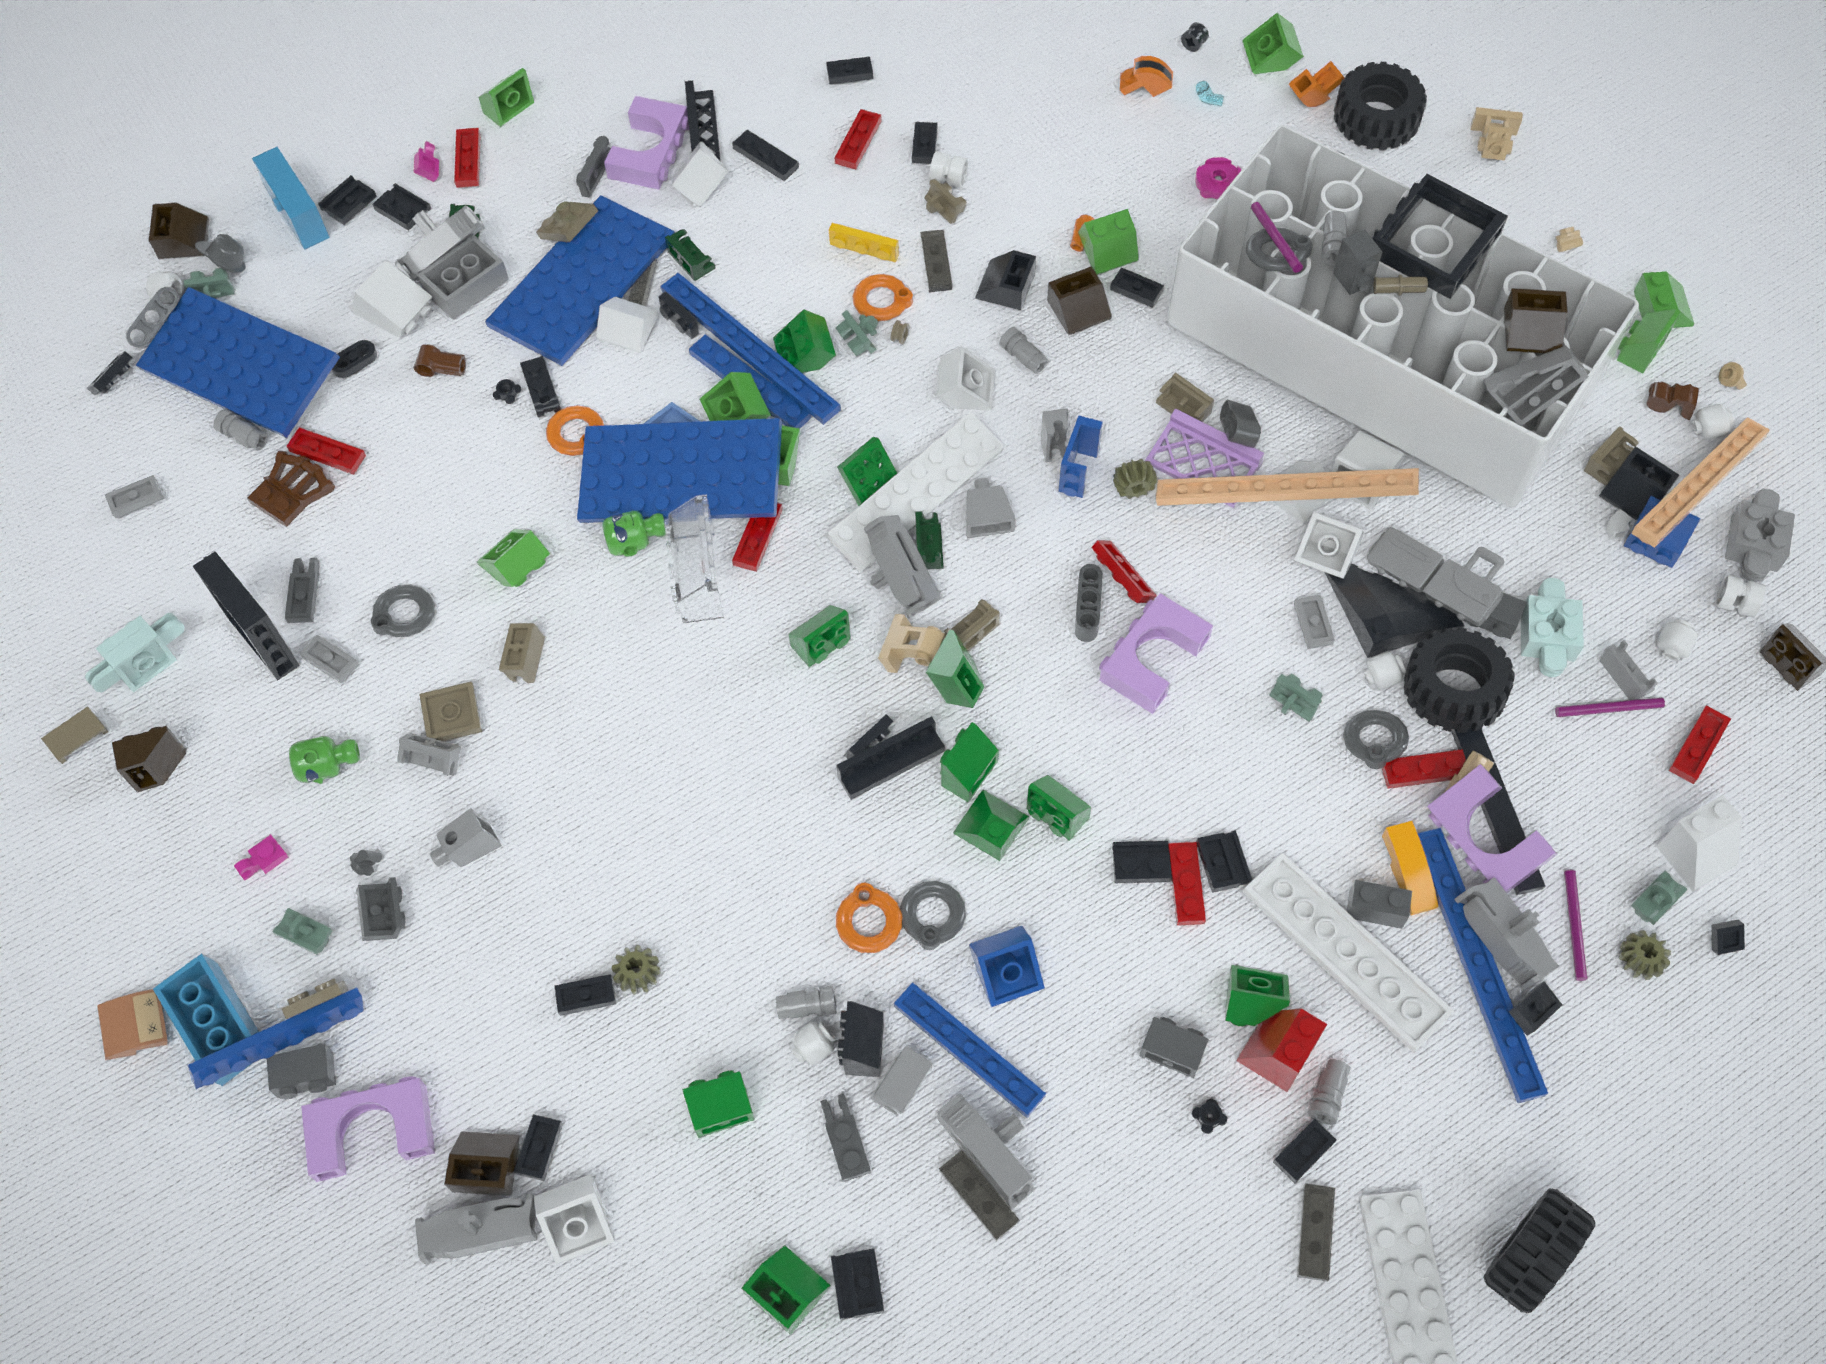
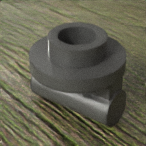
(364, 860)

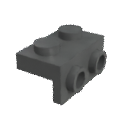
(380, 910)

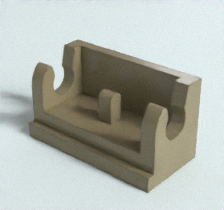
(1185, 397)
(1610, 455)
(976, 624)
(522, 652)
(73, 734)

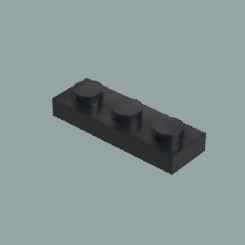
(765, 155)

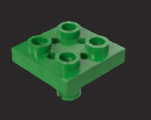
(855, 470)

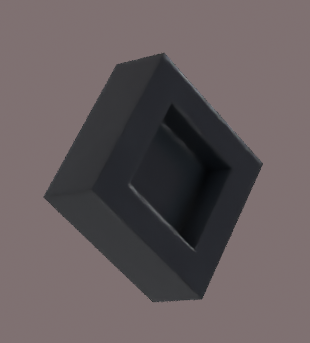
(1728, 937)

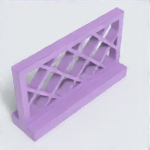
(1208, 437)

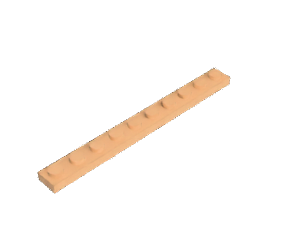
(1699, 482)
(1288, 487)

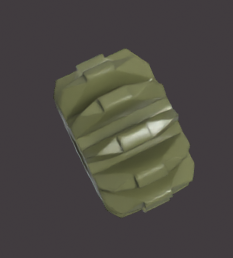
(1135, 478)
(1652, 963)
(630, 979)

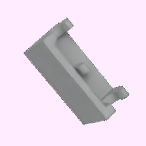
(1054, 432)
(1626, 672)
(429, 753)
(902, 1081)

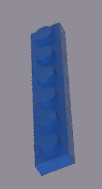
(723, 362)
(275, 1038)
(970, 1050)

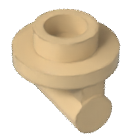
(1568, 239)
(1732, 375)

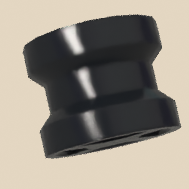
(1194, 37)

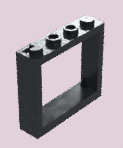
(1455, 202)
(246, 615)

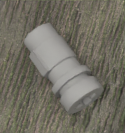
(1334, 231)
(1016, 344)
(244, 432)
(804, 1003)
(1331, 1088)

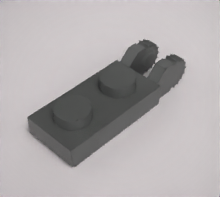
(594, 167)
(302, 592)
(845, 1142)

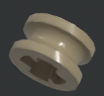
(899, 332)

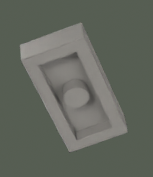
(134, 496)
(1314, 622)
(329, 659)

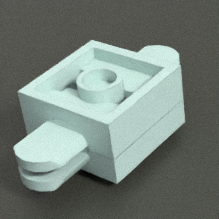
(1552, 628)
(135, 653)

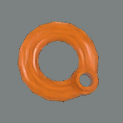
(902, 297)
(555, 423)
(852, 903)

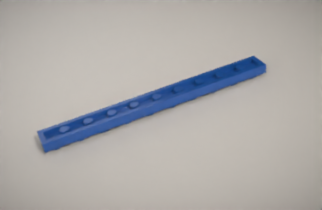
(752, 349)
(1482, 973)

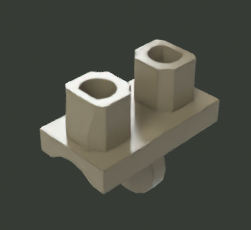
(941, 200)

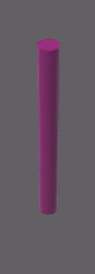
(1276, 237)
(1610, 707)
(1575, 925)

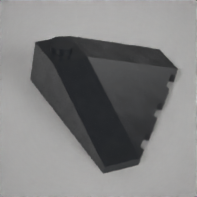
(1387, 613)

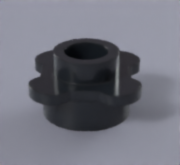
(504, 386)
(1210, 1107)

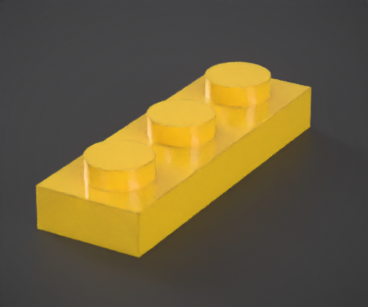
(863, 242)

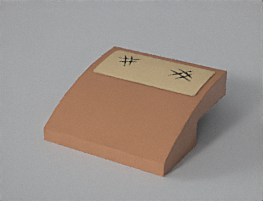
(131, 1024)

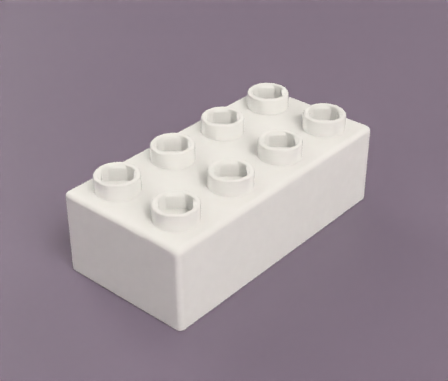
(1384, 360)

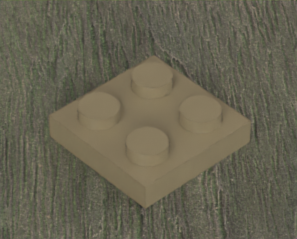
(566, 221)
(451, 712)
(305, 1001)

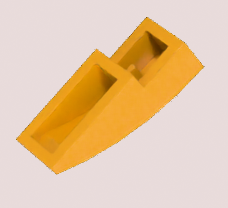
(1410, 866)

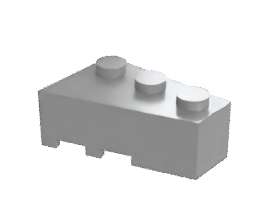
(1536, 383)

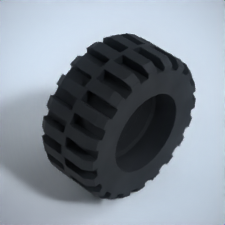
(1385, 85)
(1466, 653)
(1539, 1250)

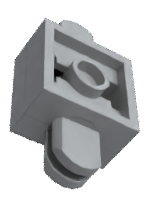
(1760, 535)

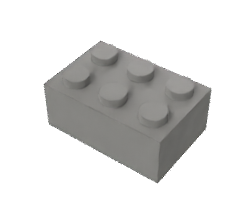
(463, 276)

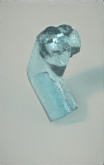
(1206, 94)

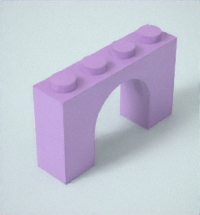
(650, 166)
(1160, 621)
(1455, 811)
(328, 1120)

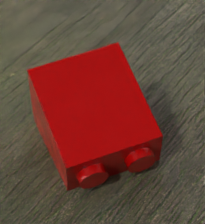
(1282, 1046)

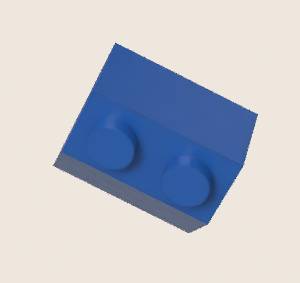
(1672, 546)
(1007, 965)

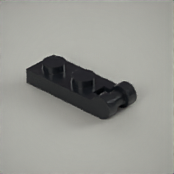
(540, 386)

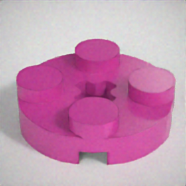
(1207, 173)

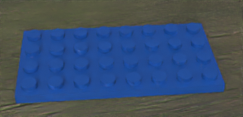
(563, 293)
(238, 362)
(669, 463)

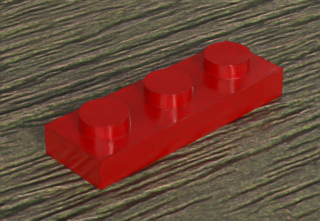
(858, 139)
(467, 157)
(326, 450)
(755, 541)
(1123, 571)
(1699, 744)
(1423, 769)
(1186, 884)

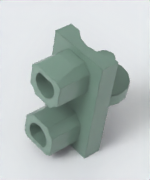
(213, 286)
(861, 341)
(1296, 698)
(1658, 898)
(303, 931)

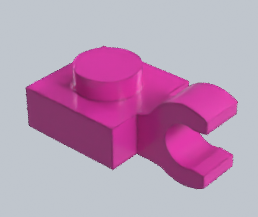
(425, 163)
(264, 856)

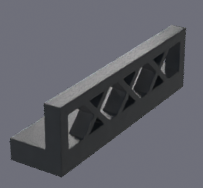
(693, 118)
(890, 758)

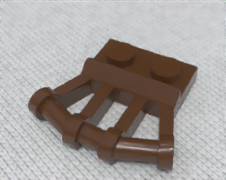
(278, 499)

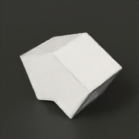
(1618, 525)

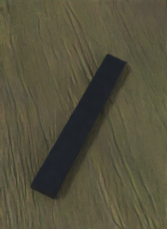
(1499, 808)

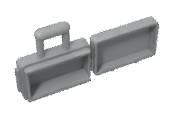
(1445, 584)

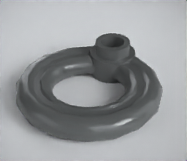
(1299, 244)
(381, 616)
(1365, 753)
(951, 927)

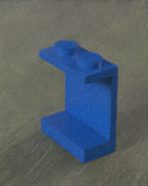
(1083, 440)

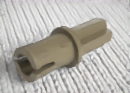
(1400, 285)

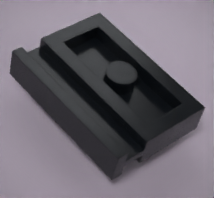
(347, 200)
(400, 206)
(1223, 861)
(1141, 862)
(857, 1284)

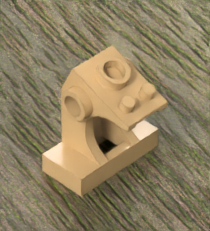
(1495, 137)
(897, 640)

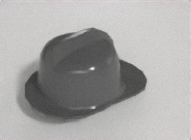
(224, 253)

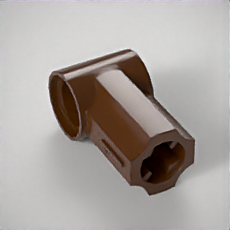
(432, 361)

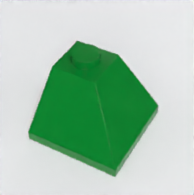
(991, 825)
(1255, 995)

